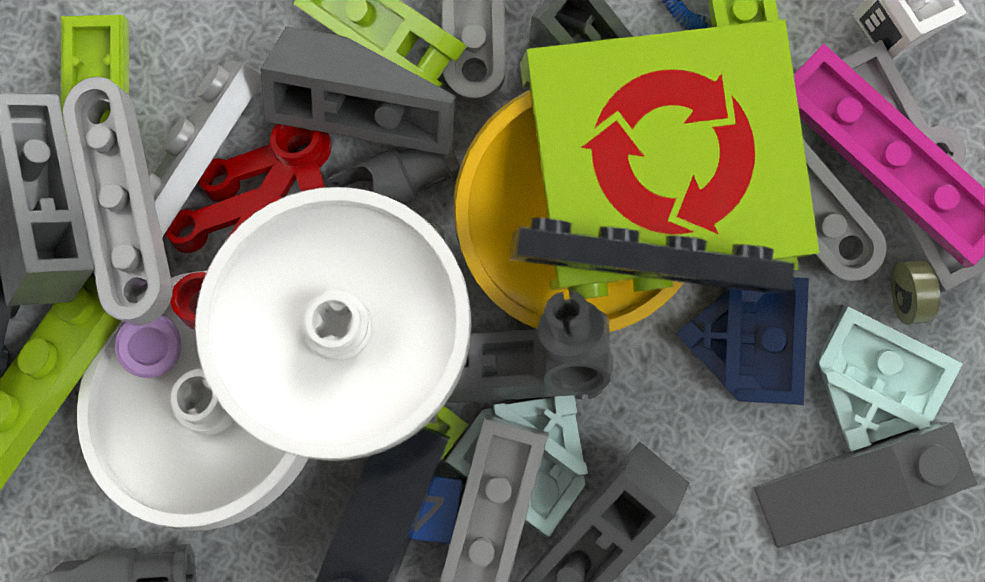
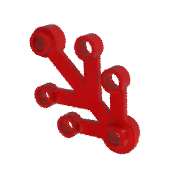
(283, 169)

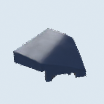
(755, 343)

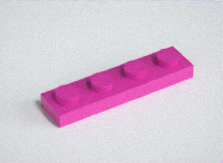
(893, 154)

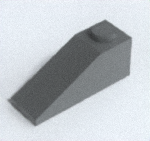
(353, 92)
(41, 215)
(866, 484)
(614, 522)

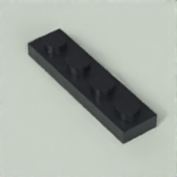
(680, 260)

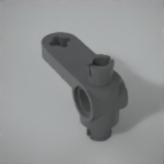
(559, 358)

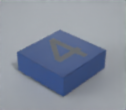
(440, 511)

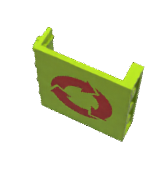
(673, 141)

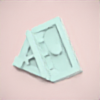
(881, 379)
(562, 463)

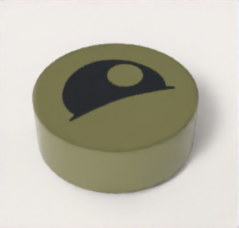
(915, 292)

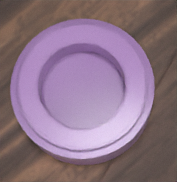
(148, 348)

